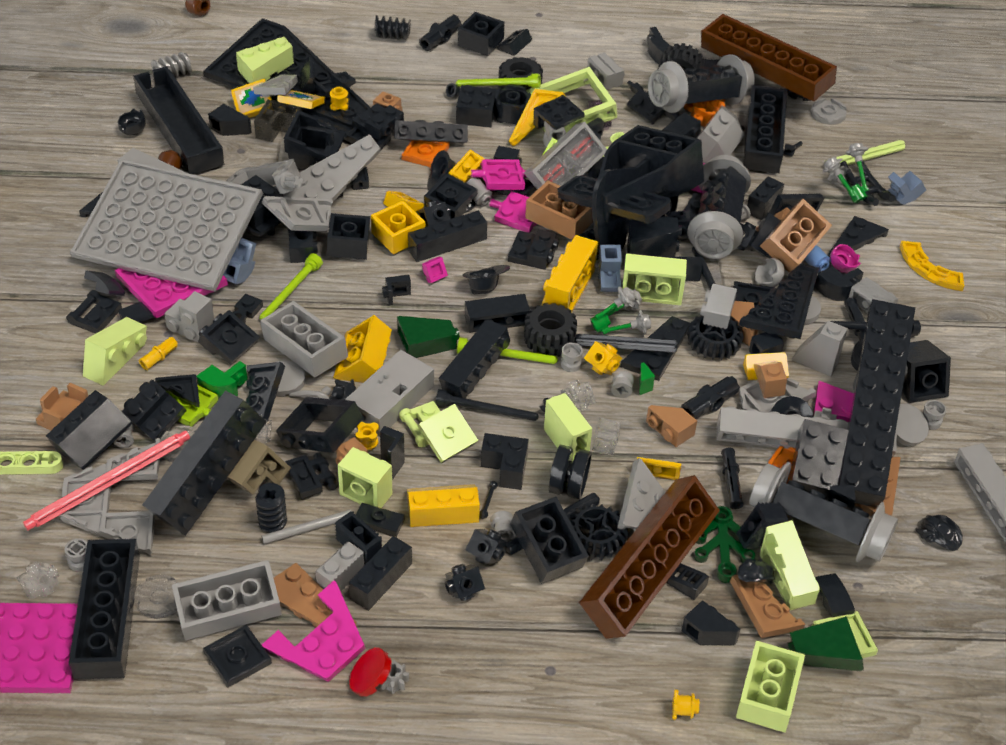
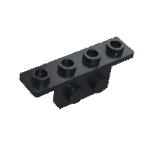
(643, 106)
(428, 131)

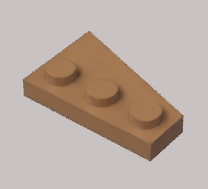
(764, 610)

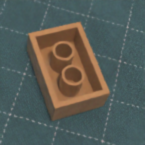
(556, 214)
(796, 235)

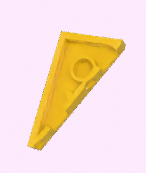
(526, 120)

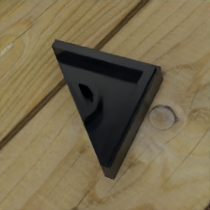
(181, 386)

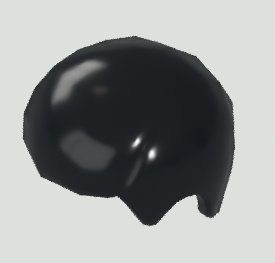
(132, 122)

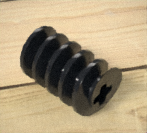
(392, 28)
(271, 507)

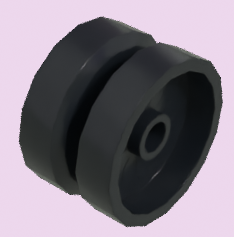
(570, 471)

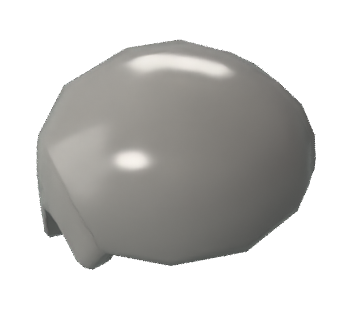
(770, 273)

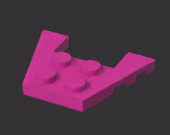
(328, 646)

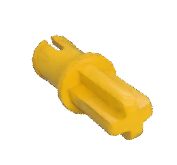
(158, 353)

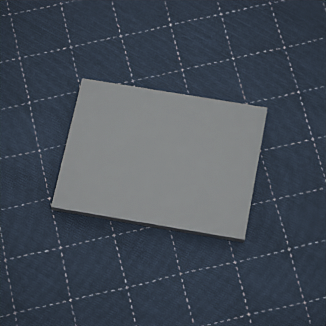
(167, 224)

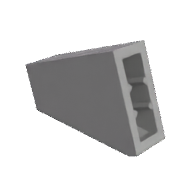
(822, 348)

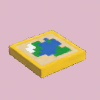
(301, 99)
(248, 102)

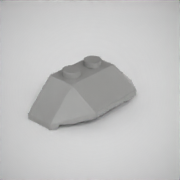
(720, 134)

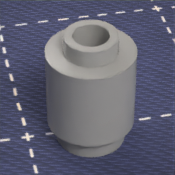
(484, 195)

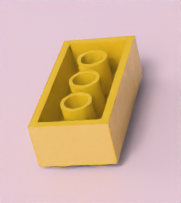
(572, 273)

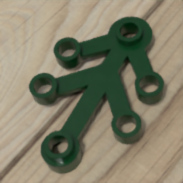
(724, 541)

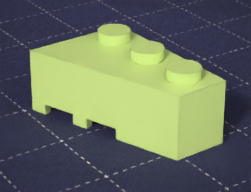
(264, 59)
(111, 349)
(791, 567)

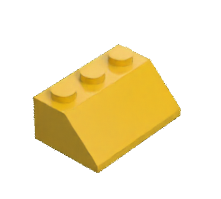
(366, 350)
(443, 505)

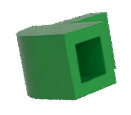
(219, 381)

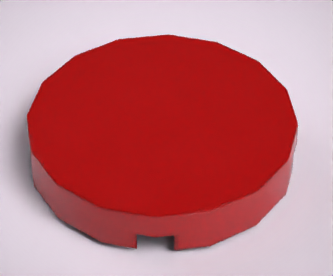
(369, 671)

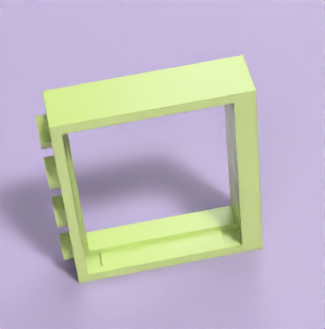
(575, 81)

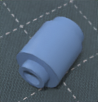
(818, 259)

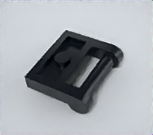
(98, 316)

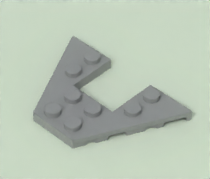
(94, 512)

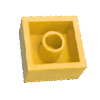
(394, 224)

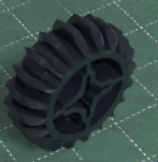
(715, 340)
(599, 530)

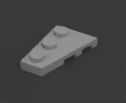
(277, 86)

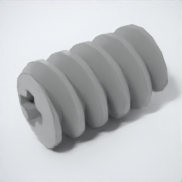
(175, 63)

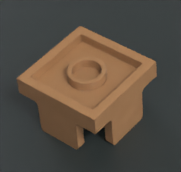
(58, 406)

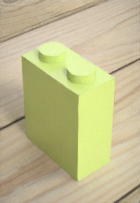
(566, 424)

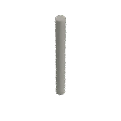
(302, 528)

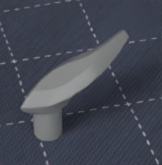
(314, 394)

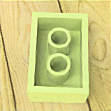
(655, 278)
(770, 686)

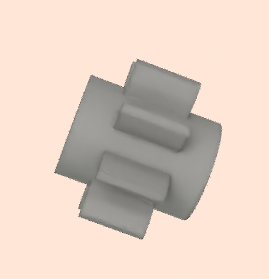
(396, 678)

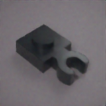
(247, 307)

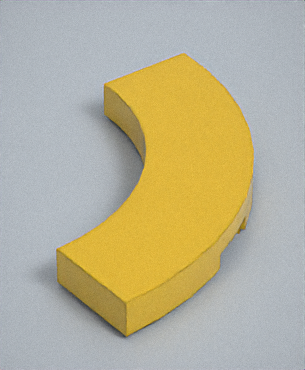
(920, 263)

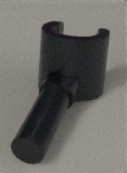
(790, 149)

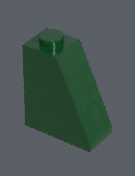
(426, 335)
(828, 645)

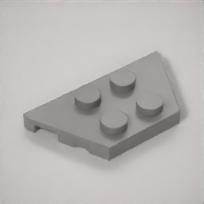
(301, 213)
(752, 397)
(640, 497)

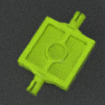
(193, 414)

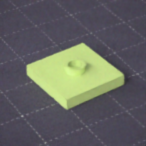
(447, 433)

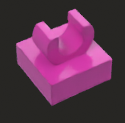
(434, 269)

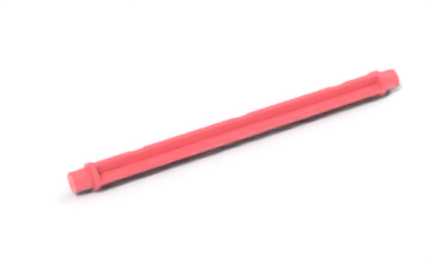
(106, 480)

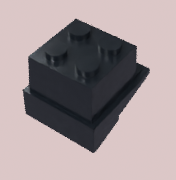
(311, 140)
(262, 219)

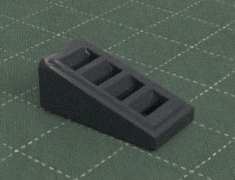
(685, 586)

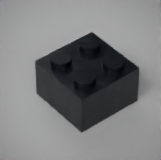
(481, 33)
(475, 106)
(348, 236)

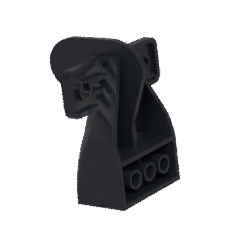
(637, 181)

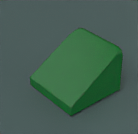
(646, 379)

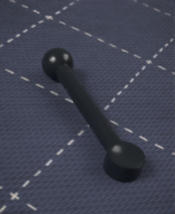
(484, 513)

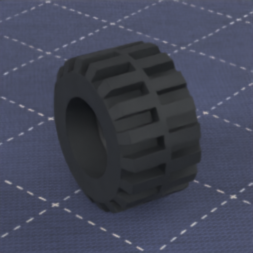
(683, 55)
(519, 68)
(549, 329)

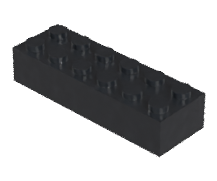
(765, 129)
(205, 463)
(105, 609)

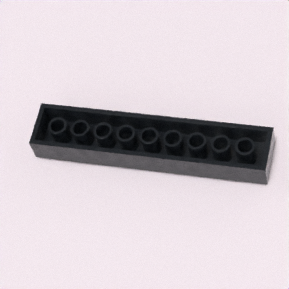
(877, 401)

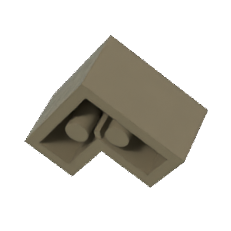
(256, 465)

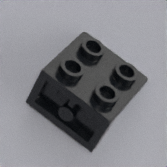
(557, 113)

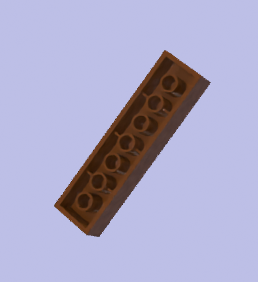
(770, 57)
(649, 557)

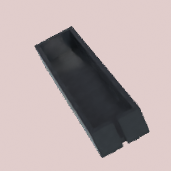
(179, 120)

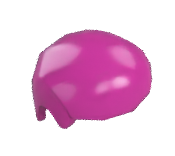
(844, 258)

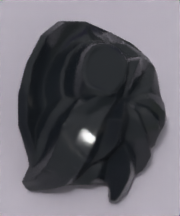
(342, 389)
(941, 531)
(756, 571)

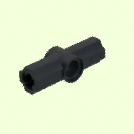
(440, 32)
(711, 397)

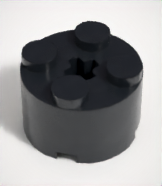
(510, 103)

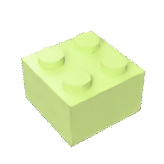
(365, 478)

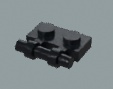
(304, 476)

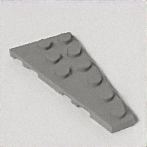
(332, 175)

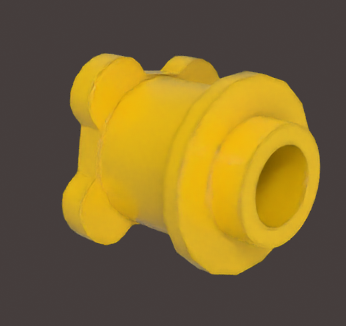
(338, 98)
(367, 435)
(684, 705)

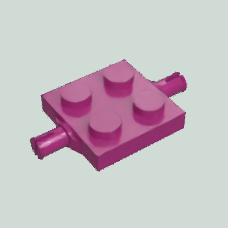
(501, 174)
(513, 212)

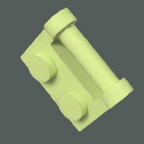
(421, 413)

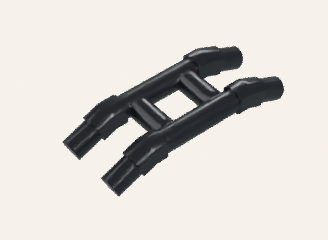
(875, 185)

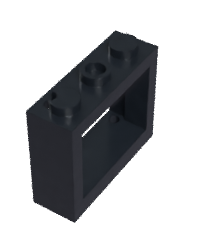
(343, 413)

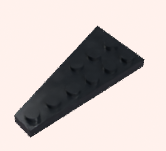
(785, 307)

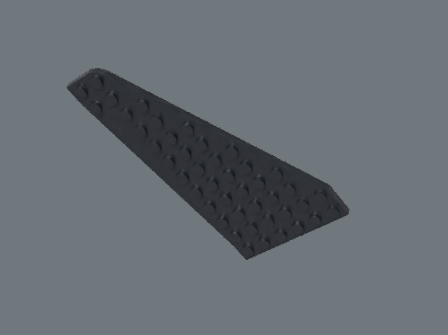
(226, 71)

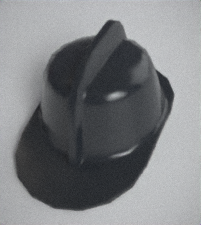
(440, 166)
(485, 280)

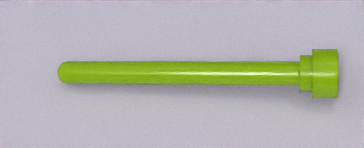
(532, 81)
(312, 264)
(516, 354)

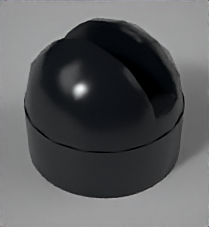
(452, 90)

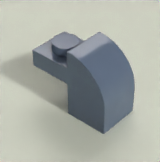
(906, 188)
(241, 263)
(609, 267)

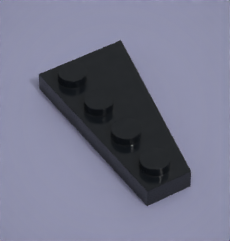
(658, 361)

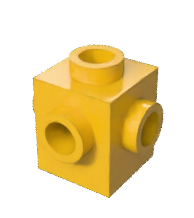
(603, 358)

